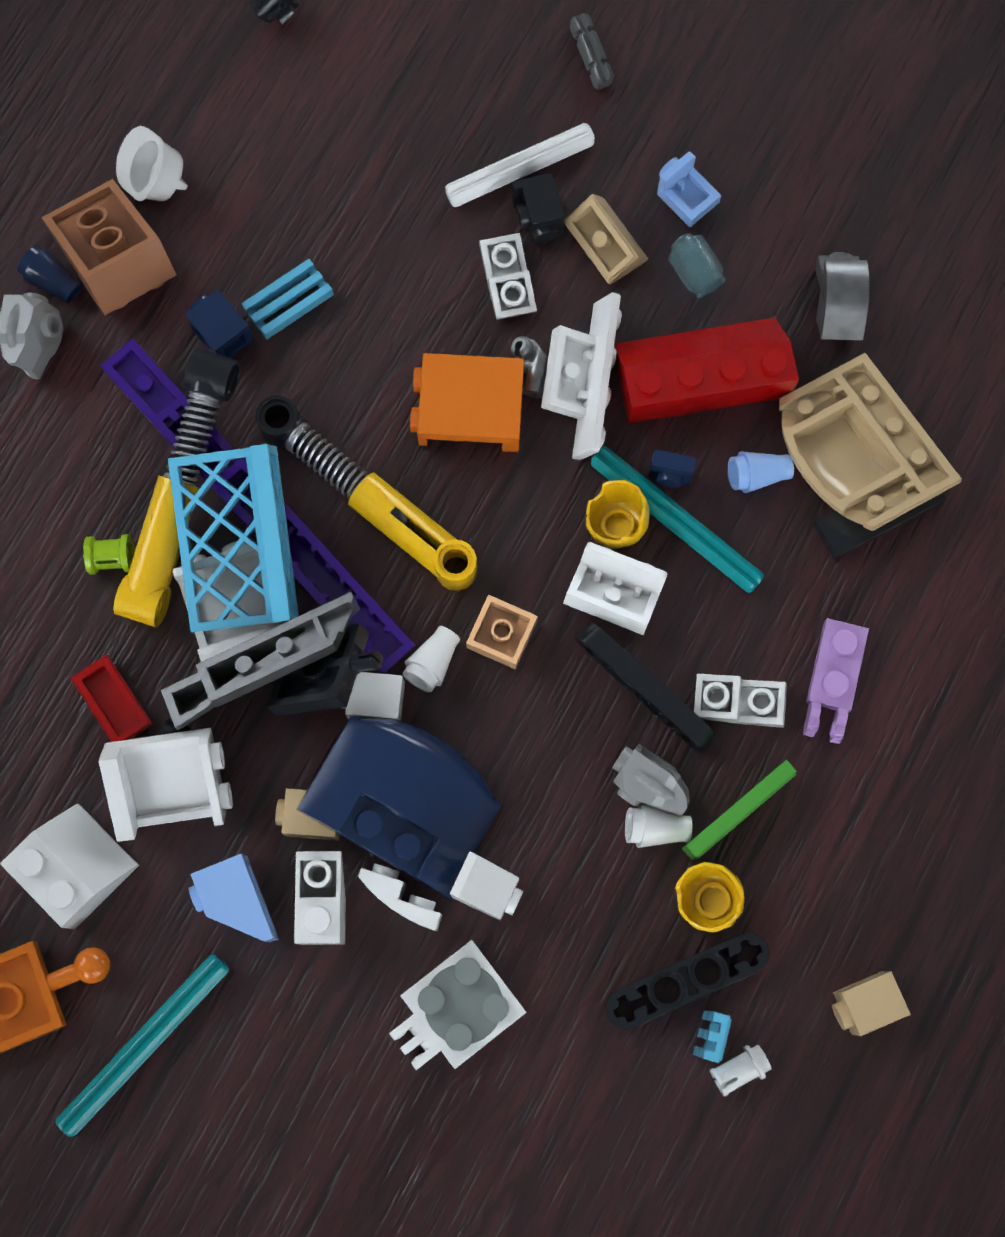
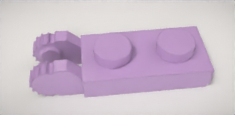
(835, 676)

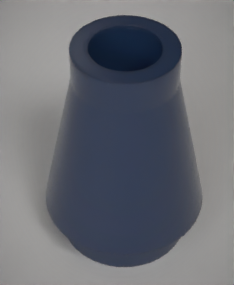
(47, 273)

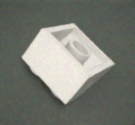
(69, 866)

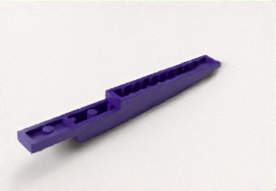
(312, 563)

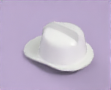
(149, 166)

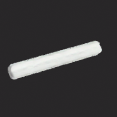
(519, 165)

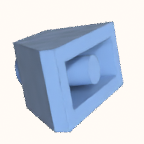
(233, 897)

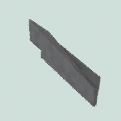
(260, 660)

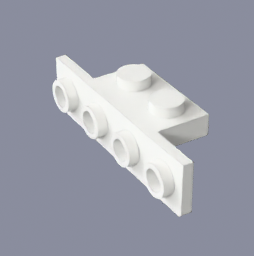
(580, 374)

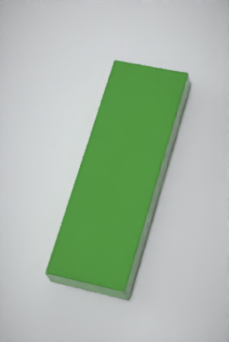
(739, 811)

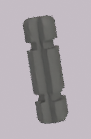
(591, 51)

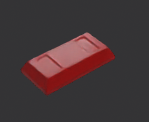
(111, 700)

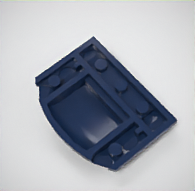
(402, 799)

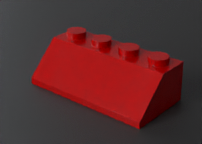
(705, 370)

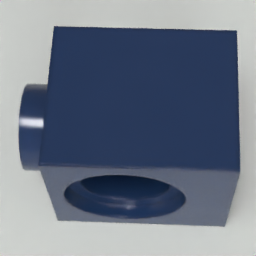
(219, 325)

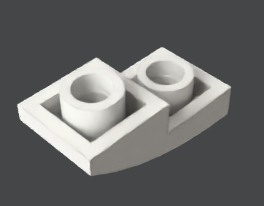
(507, 276)
(740, 701)
(385, 886)

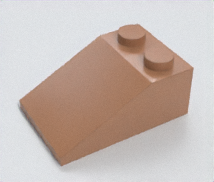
(110, 246)

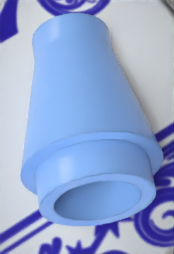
(756, 470)

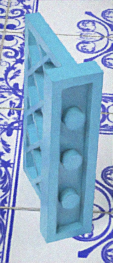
(270, 529)

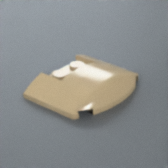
(862, 445)

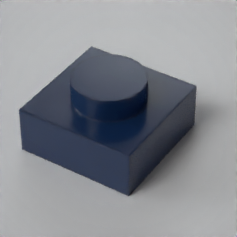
(671, 469)

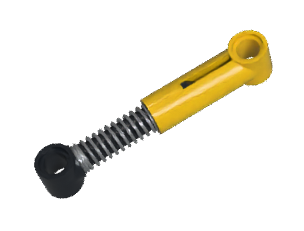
(369, 495)
(146, 588)

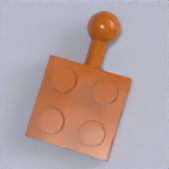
(28, 991)

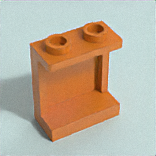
(468, 399)

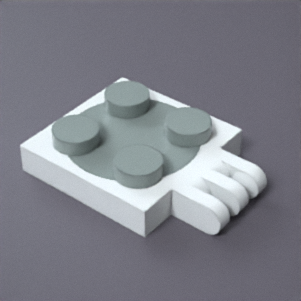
(457, 1008)

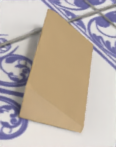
(605, 239)

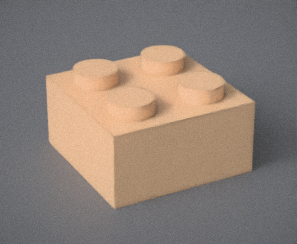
(501, 632)

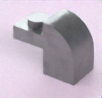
(842, 296)

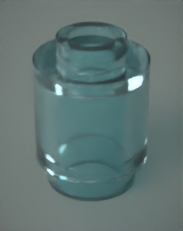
(696, 265)

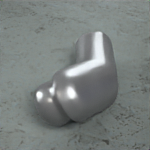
(534, 365)

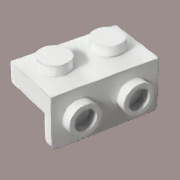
(615, 588)

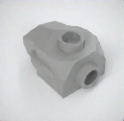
(29, 332)
(650, 781)

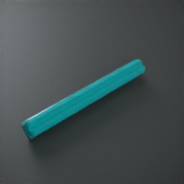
(681, 522)
(141, 1045)

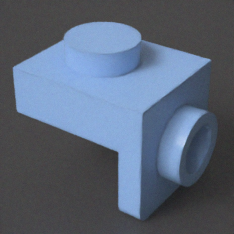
(686, 189)

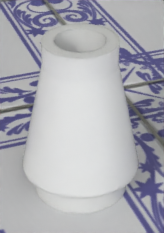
(431, 660)
(654, 827)

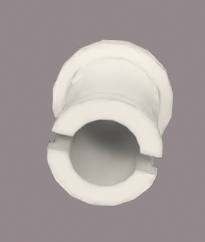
(741, 1069)

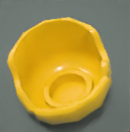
(618, 515)
(710, 897)

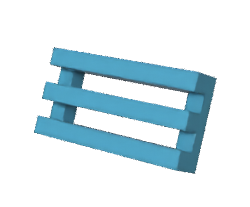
(280, 286)
(713, 1051)

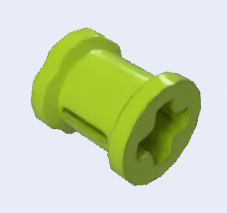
(108, 553)

